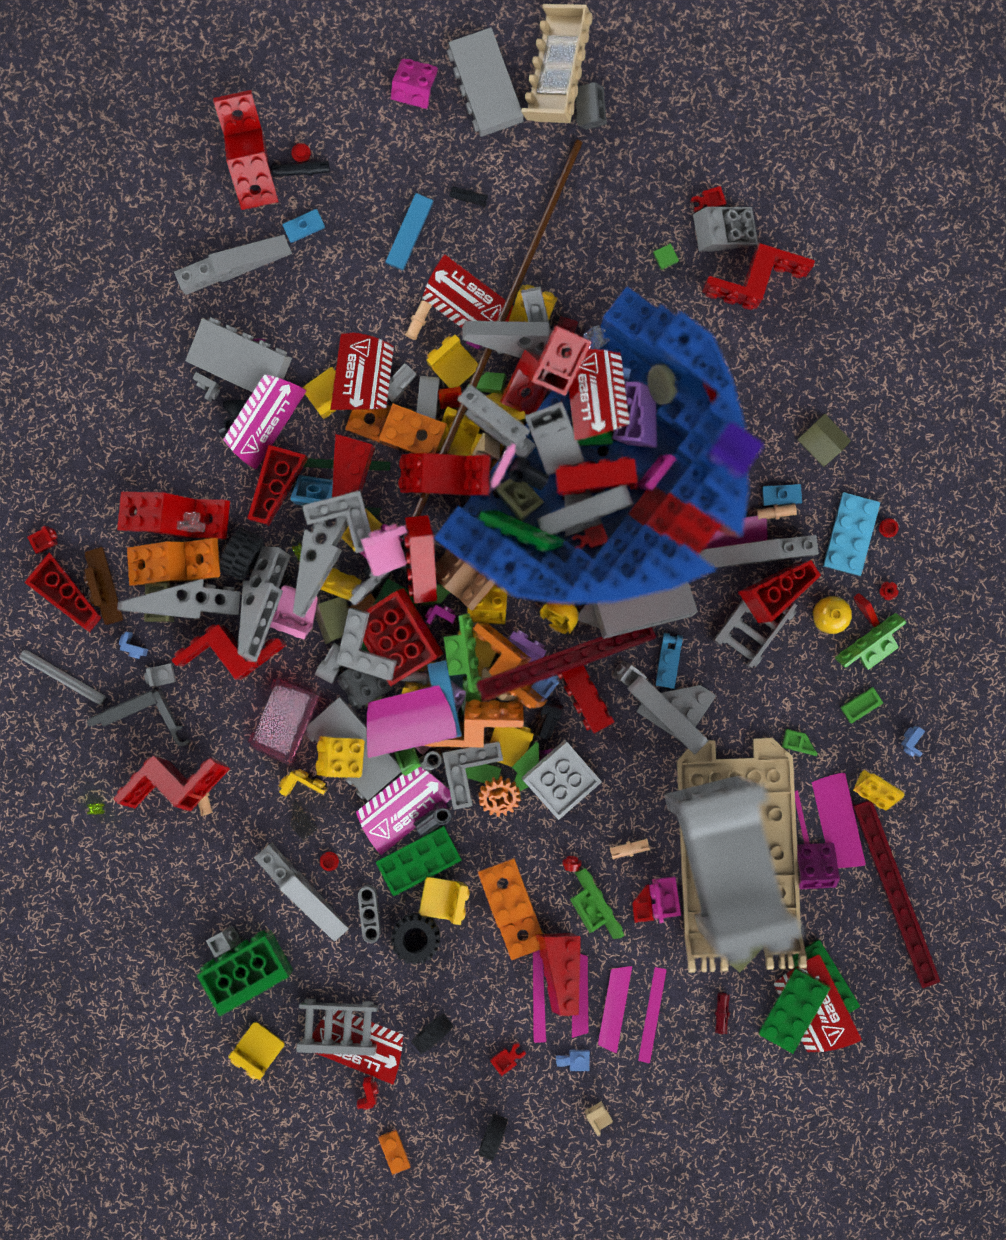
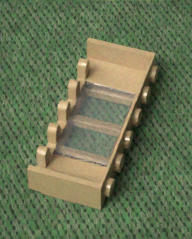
(558, 63)

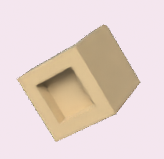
(598, 1117)

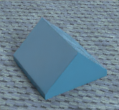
(311, 490)

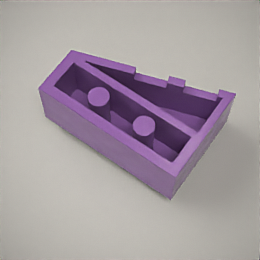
(642, 417)

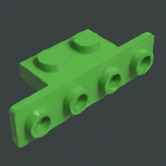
(874, 645)
(461, 653)
(593, 908)

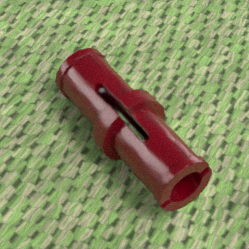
(722, 1013)

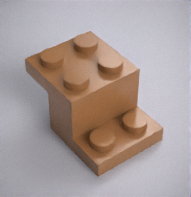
(461, 580)

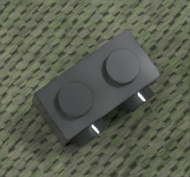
(590, 106)

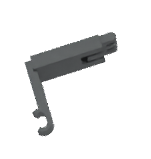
(136, 704)

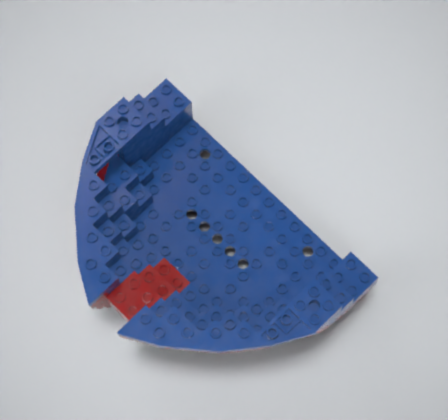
(666, 528)

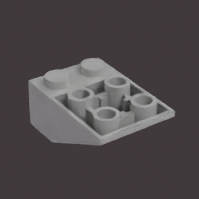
(724, 228)
(554, 438)

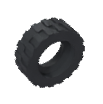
(432, 1033)
(493, 1137)

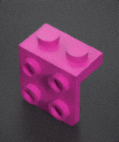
(413, 83)
(666, 898)

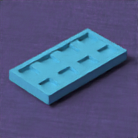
(851, 534)

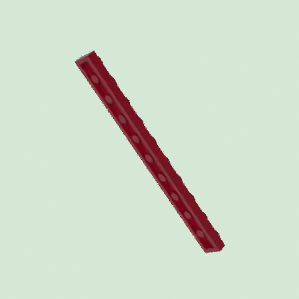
(560, 662)
(896, 894)

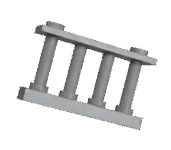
(496, 421)
(736, 621)
(346, 1046)

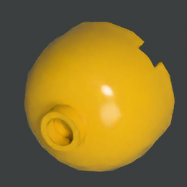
(562, 615)
(832, 615)

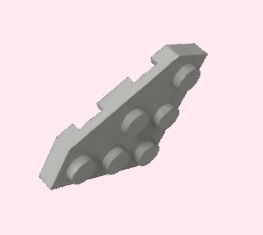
(367, 587)
(689, 701)

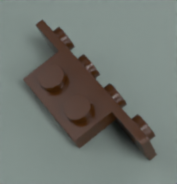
(102, 586)

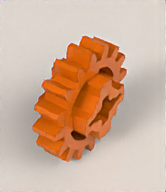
(499, 796)

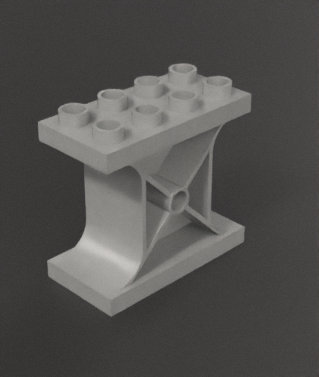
(733, 868)

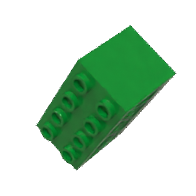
(244, 984)

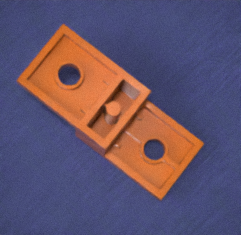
(398, 428)
(173, 562)
(509, 659)
(483, 715)
(511, 908)

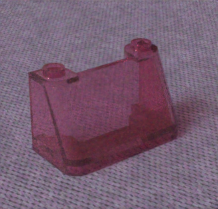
(285, 720)

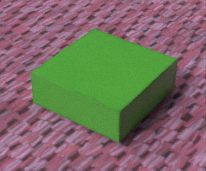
(665, 256)

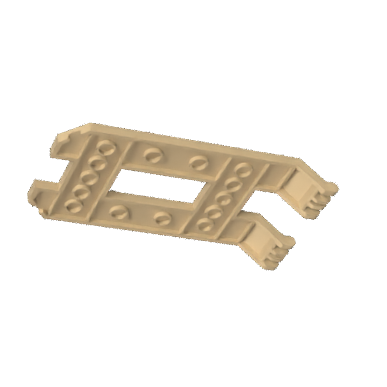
(773, 769)

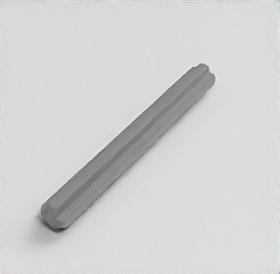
(62, 677)

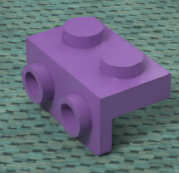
(533, 650)

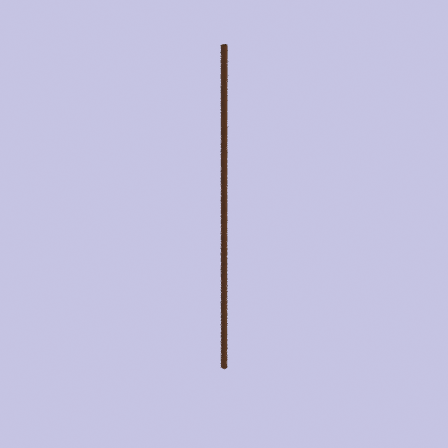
(508, 304)

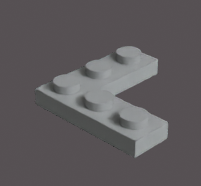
(534, 306)
(348, 505)
(350, 650)
(455, 765)

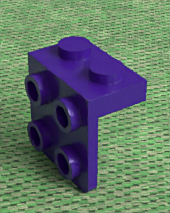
(735, 450)

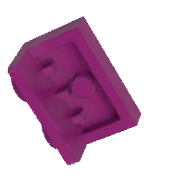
(445, 613)

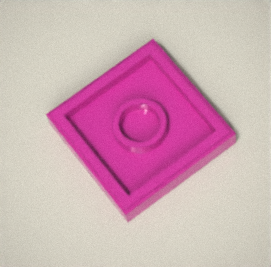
(656, 472)

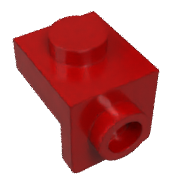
(449, 396)
(43, 539)
(371, 1091)

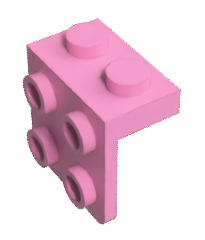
(384, 549)
(287, 621)

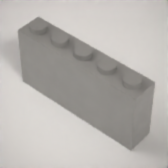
(485, 82)
(235, 355)
(645, 611)
(342, 722)

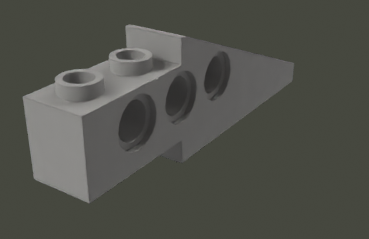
(231, 263)
(509, 336)
(761, 551)
(314, 573)
(260, 600)
(166, 602)
(301, 892)

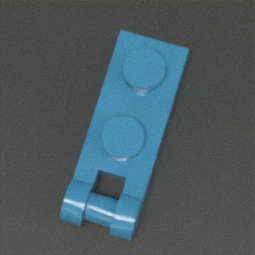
(668, 661)

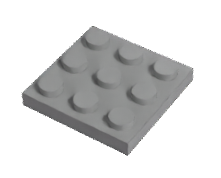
(561, 779)

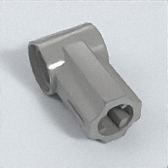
(399, 382)
(328, 668)
(425, 763)

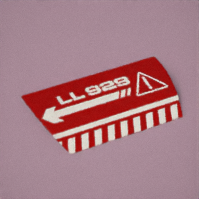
(461, 294)
(362, 373)
(598, 394)
(832, 1024)
(389, 1047)

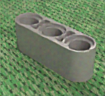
(367, 923)

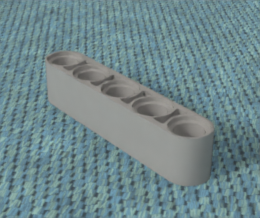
(427, 400)
(586, 511)
(667, 714)

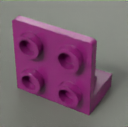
(817, 866)

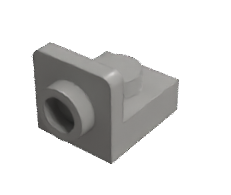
(205, 383)
(627, 673)
(160, 675)
(223, 941)

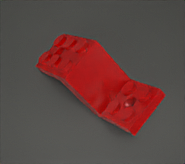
(246, 150)
(757, 277)
(545, 371)
(444, 474)
(160, 512)
(226, 649)
(171, 783)

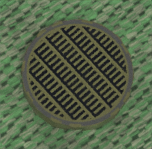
(661, 384)

